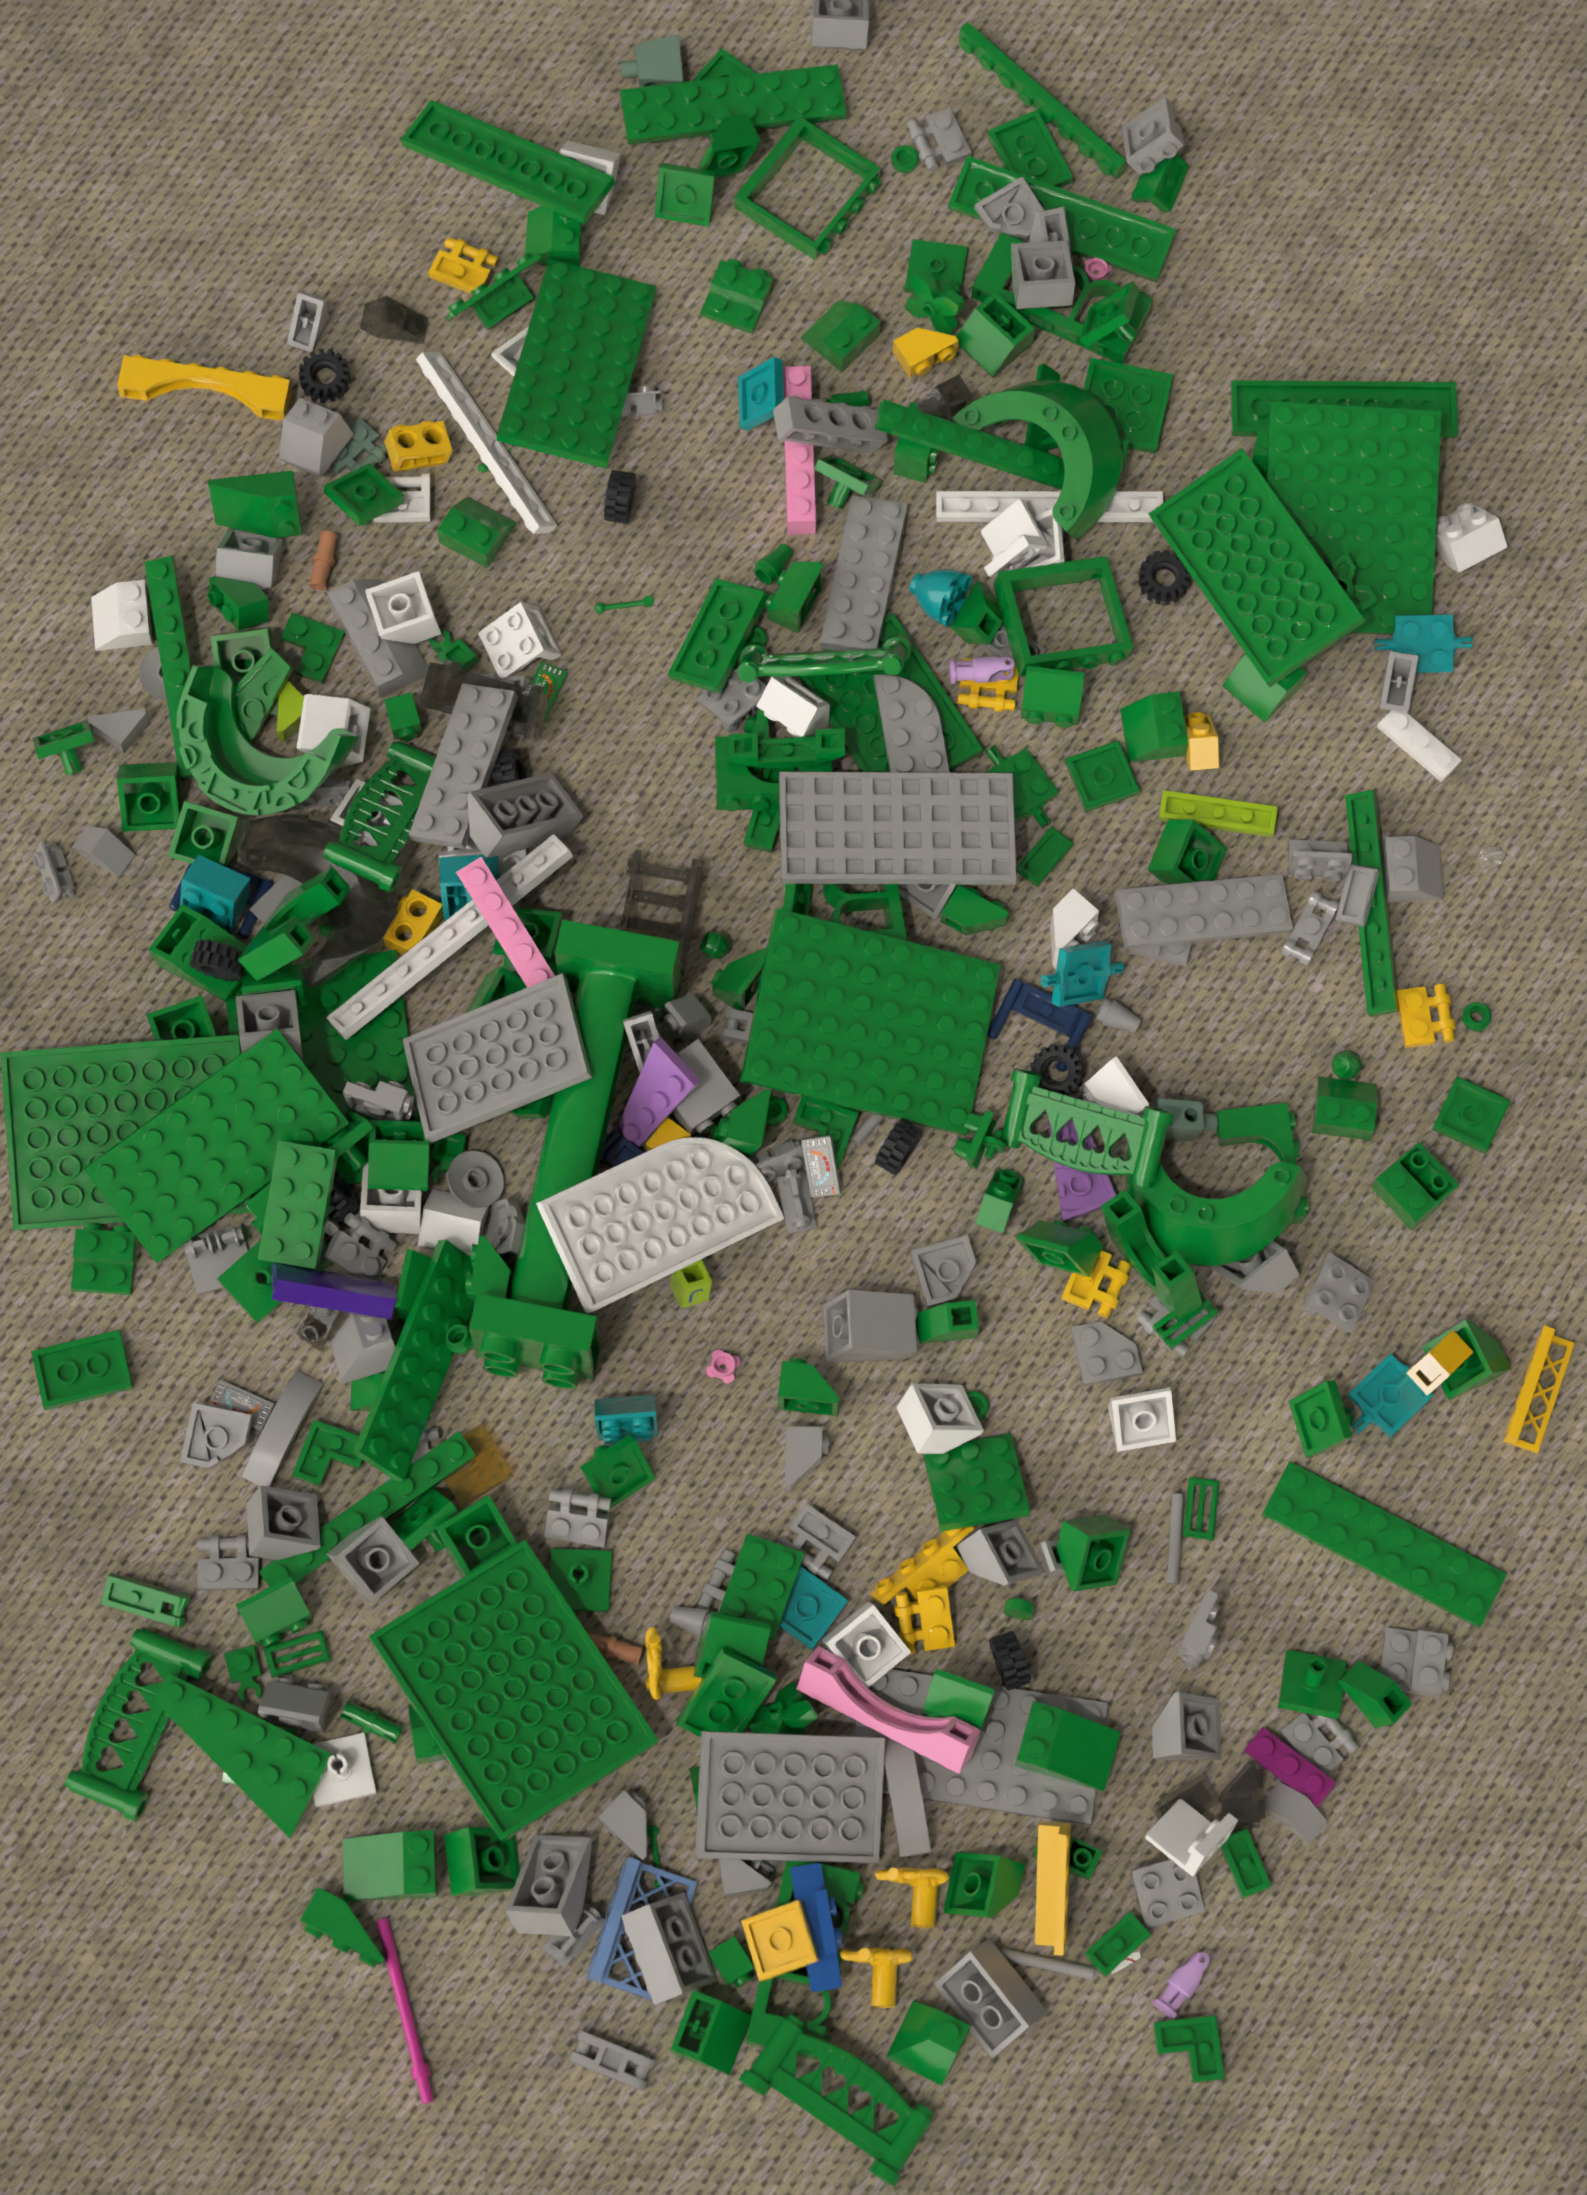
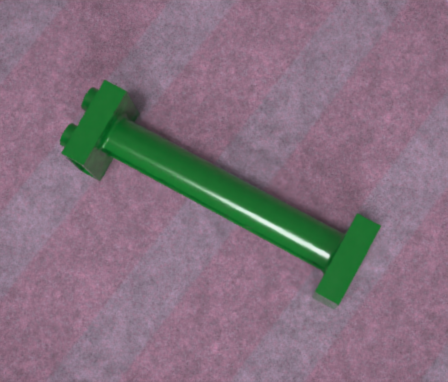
(532, 1327)

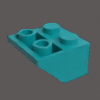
(452, 890)
(215, 892)

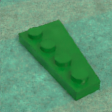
(259, 691)

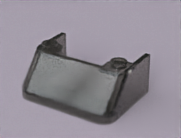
(444, 684)

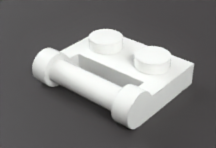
(416, 503)

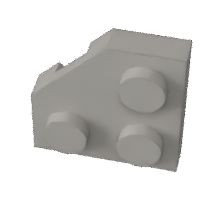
(1010, 210)
(505, 1227)
(943, 1269)
(1104, 1354)
(214, 1435)

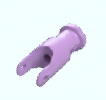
(981, 669)
(1181, 1985)

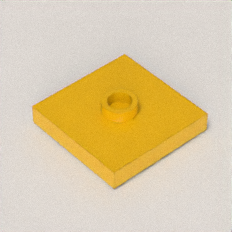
(780, 1940)

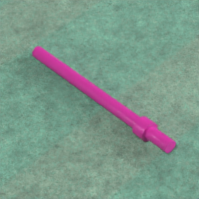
(420, 2070)

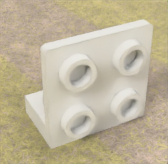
(1012, 539)
(518, 639)
(1189, 1836)

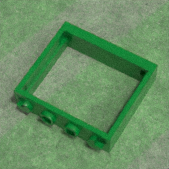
(800, 131)
(1053, 575)

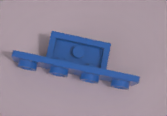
(818, 1907)

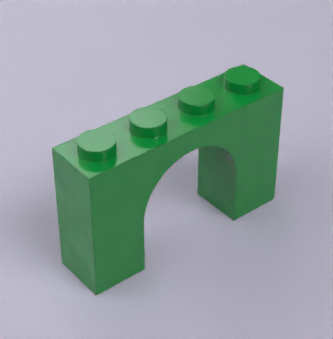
(740, 789)
(285, 931)
(1266, 1126)
(1166, 1276)

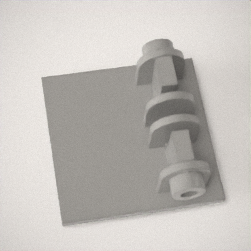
(734, 700)
(213, 1254)
(1339, 1293)
(1166, 1892)

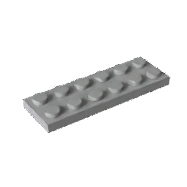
(864, 574)
(463, 764)
(1203, 911)

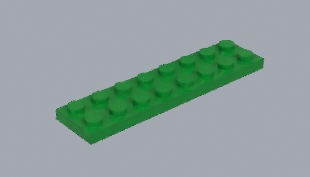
(700, 105)
(508, 161)
(1092, 227)
(1252, 399)
(417, 1365)
(1384, 1545)

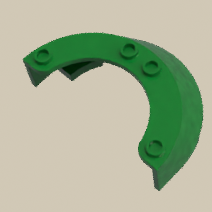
(1082, 432)
(231, 767)
(1219, 1229)

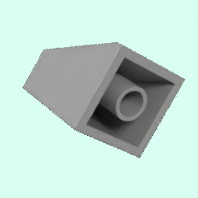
(263, 1013)
(710, 1097)
(870, 1326)

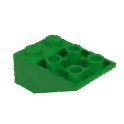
(176, 944)

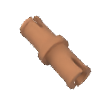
(323, 560)
(616, 1649)

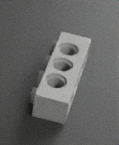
(828, 425)

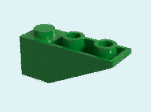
(334, 1919)

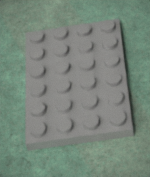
(496, 1058)
(790, 1797)

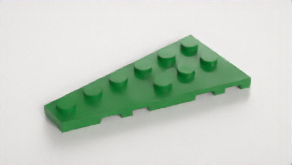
(261, 1759)

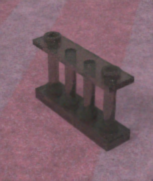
(685, 903)

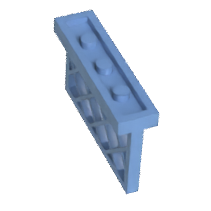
(613, 1924)

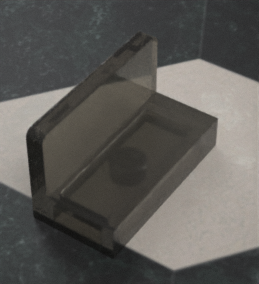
(1195, 1793)

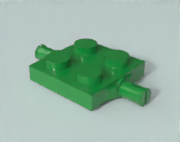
(1030, 784)

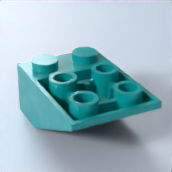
(625, 1416)

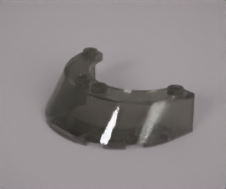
(296, 848)

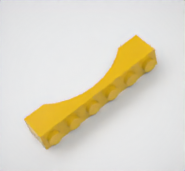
(149, 378)

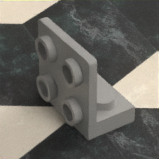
(1318, 859)

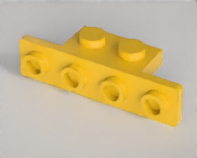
(933, 1566)

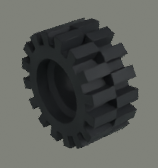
(320, 361)
(619, 496)
(1158, 592)
(509, 767)
(217, 960)
(1063, 1054)
(898, 1146)
(342, 1199)
(1009, 1660)

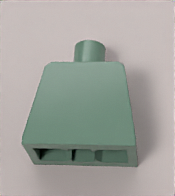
(655, 63)
(1187, 1121)

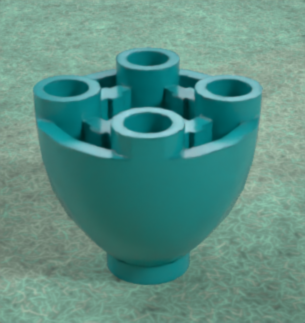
(941, 593)

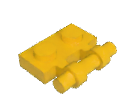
(461, 273)
(1001, 687)
(1416, 1017)
(1083, 1290)
(934, 1618)

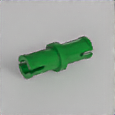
(371, 1722)

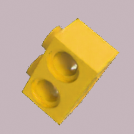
(420, 451)
(417, 926)

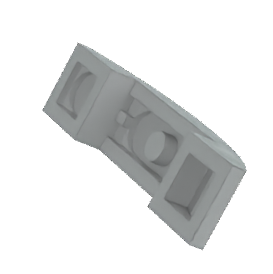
(281, 1429)
(906, 1799)

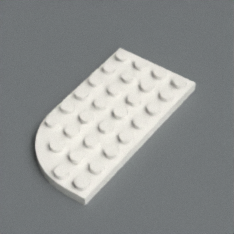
(656, 1216)

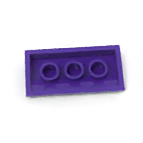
(332, 1290)

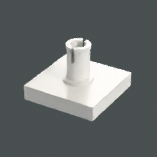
(347, 1771)

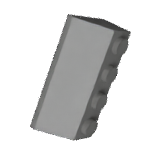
(386, 662)
(520, 815)

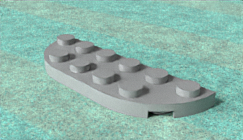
(910, 727)

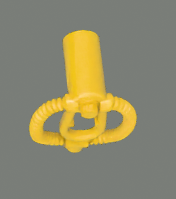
(665, 1680)
(925, 1886)
(884, 1971)

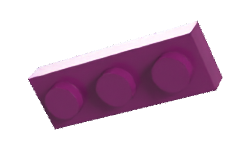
(1290, 1767)

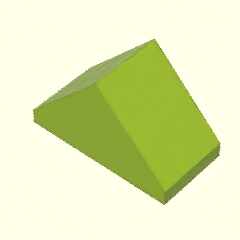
(289, 711)

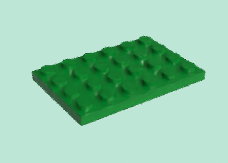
(856, 709)

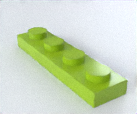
(1219, 813)

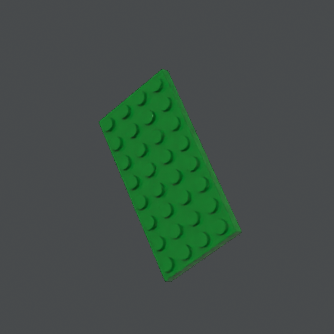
(576, 363)
(1256, 567)
(214, 1145)

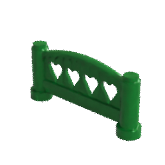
(757, 661)
(377, 862)
(1143, 1133)
(120, 1786)
(777, 2069)

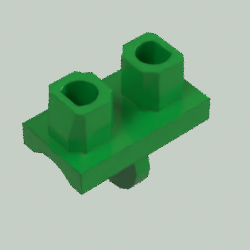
(983, 1128)

